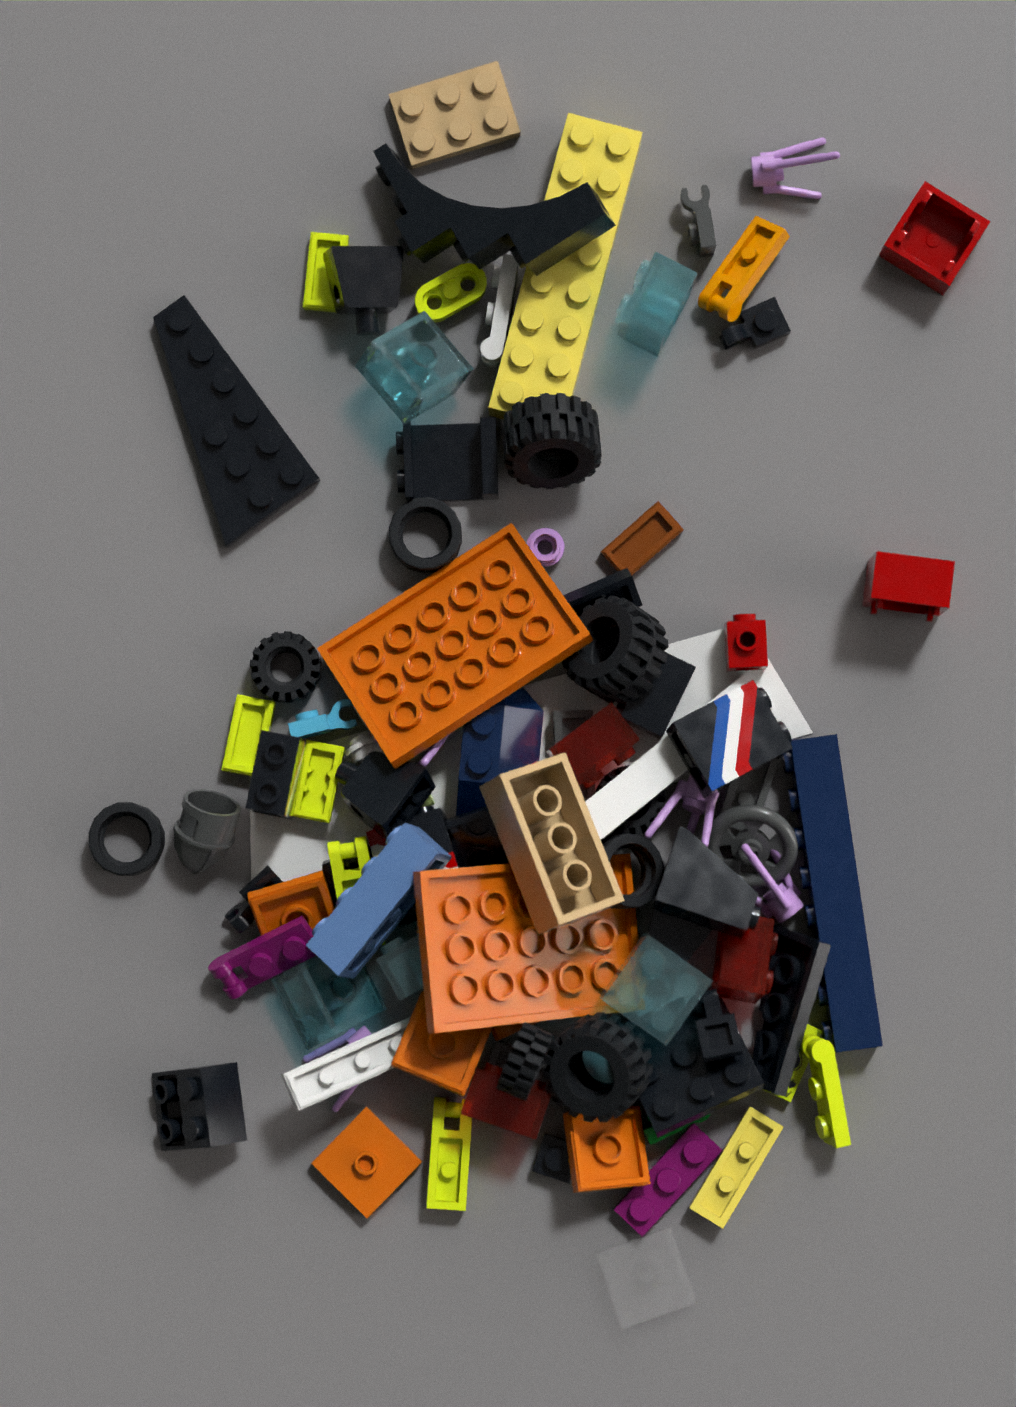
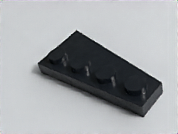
(787, 1007)

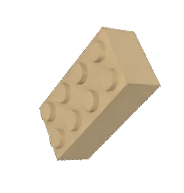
(551, 843)

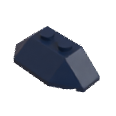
(497, 743)

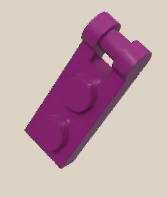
(263, 957)

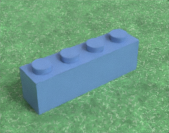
(376, 901)

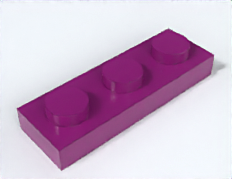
(668, 1179)

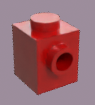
(745, 643)

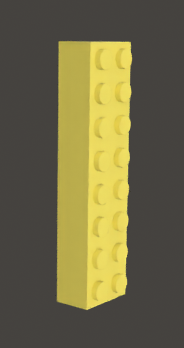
(560, 304)

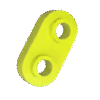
(448, 290)

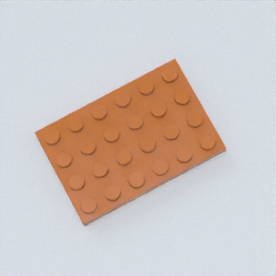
(454, 645)
(493, 968)

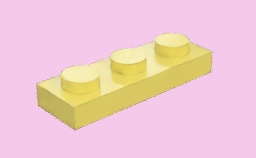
(736, 1167)

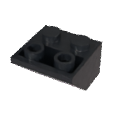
(199, 1107)

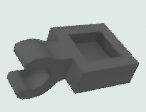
(701, 230)

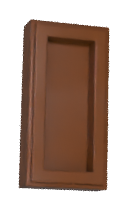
(642, 539)

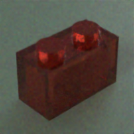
(596, 744)
(743, 963)
(502, 1109)

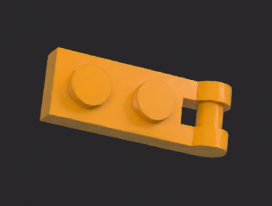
(743, 268)

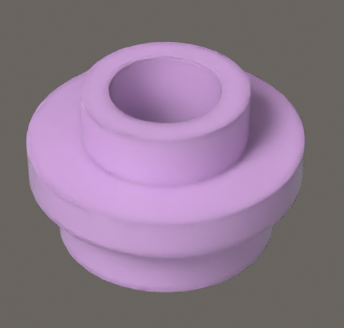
(552, 537)

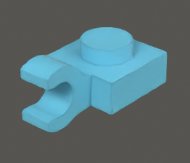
(312, 724)

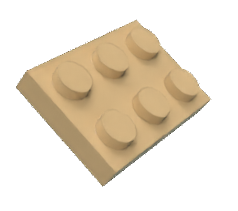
(454, 114)

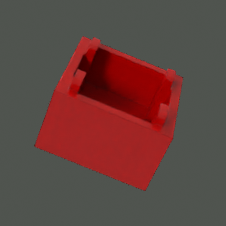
(934, 238)
(908, 584)

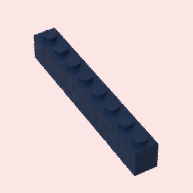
(833, 892)

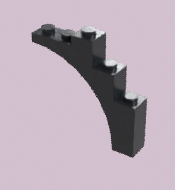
(533, 233)

